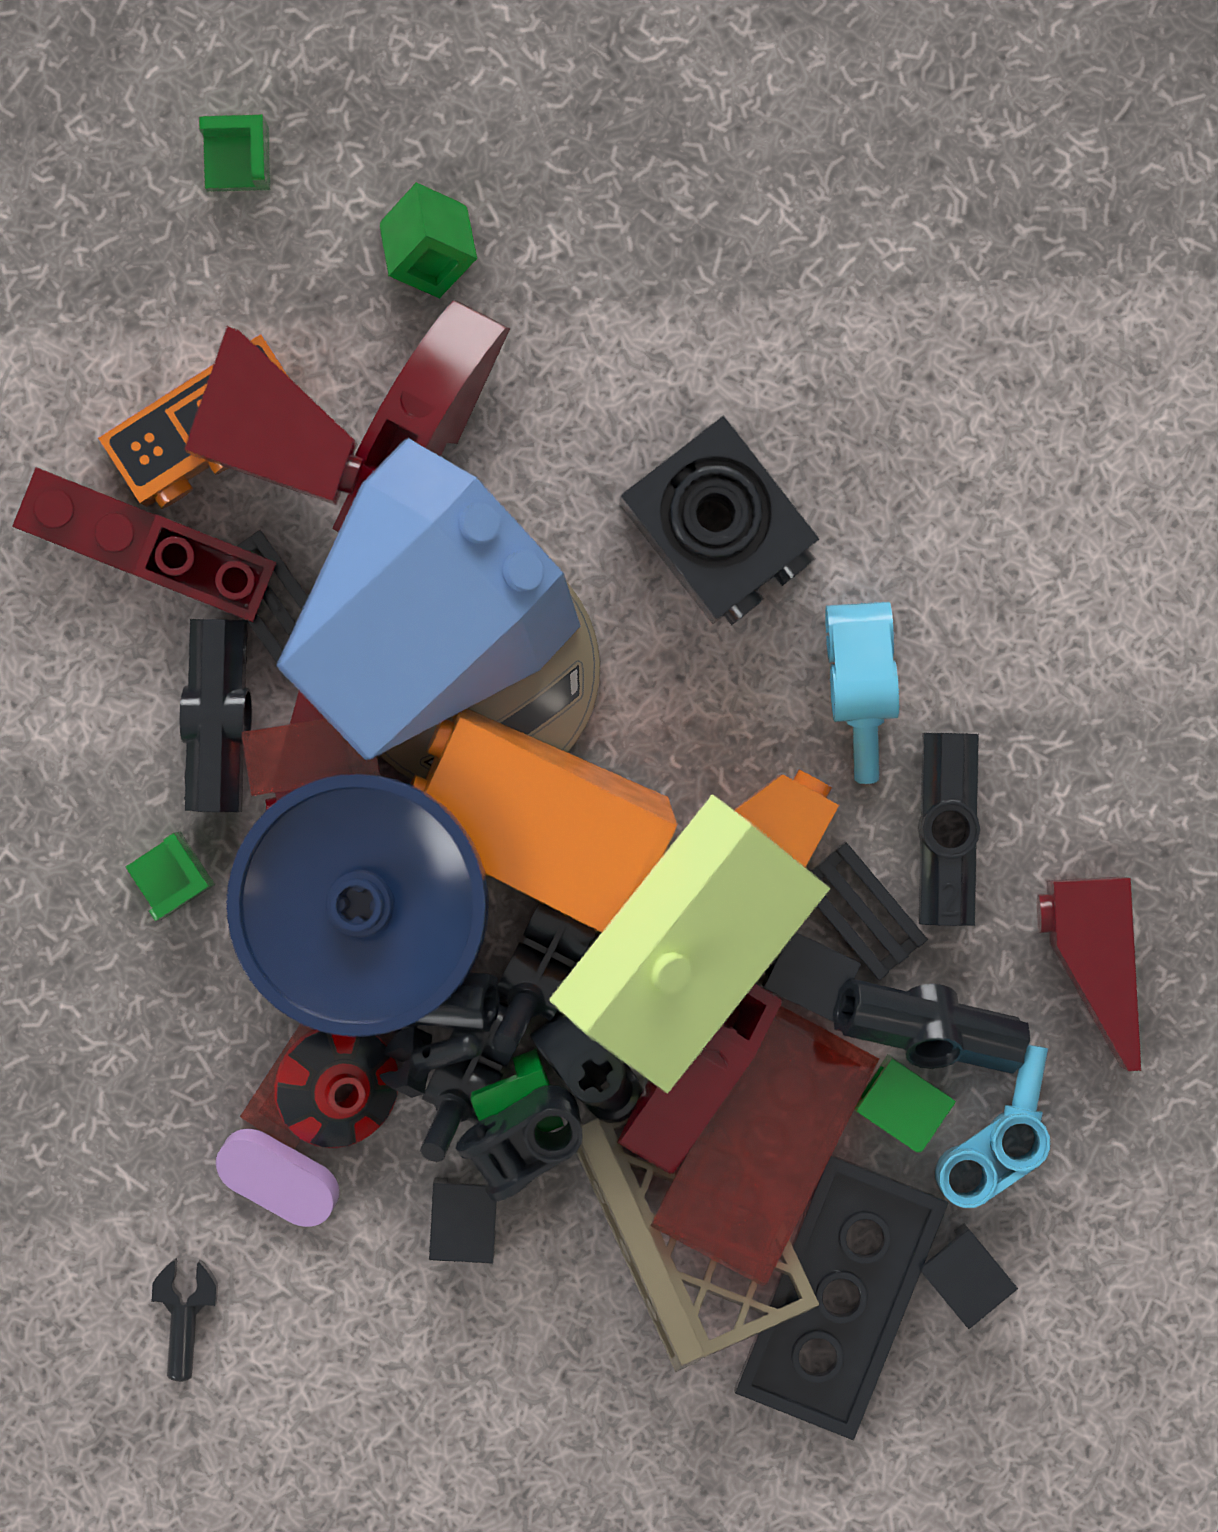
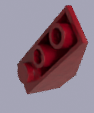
(670, 1123)

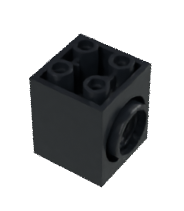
(731, 565)

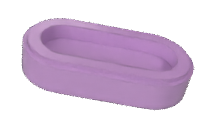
(277, 1177)

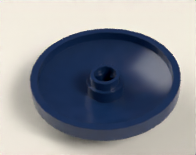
(357, 904)

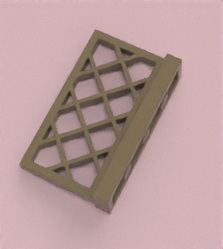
(652, 1263)

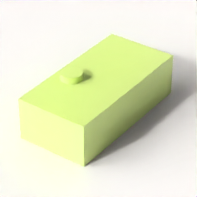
(689, 944)

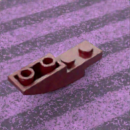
(433, 390)
(144, 544)

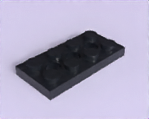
(866, 1333)

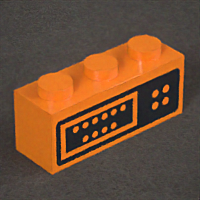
(152, 442)

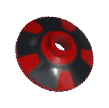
(312, 1075)

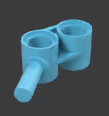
(863, 677)
(986, 1146)

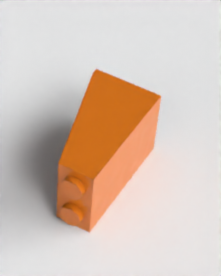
(547, 816)

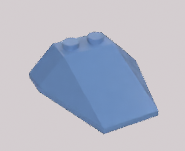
(423, 605)

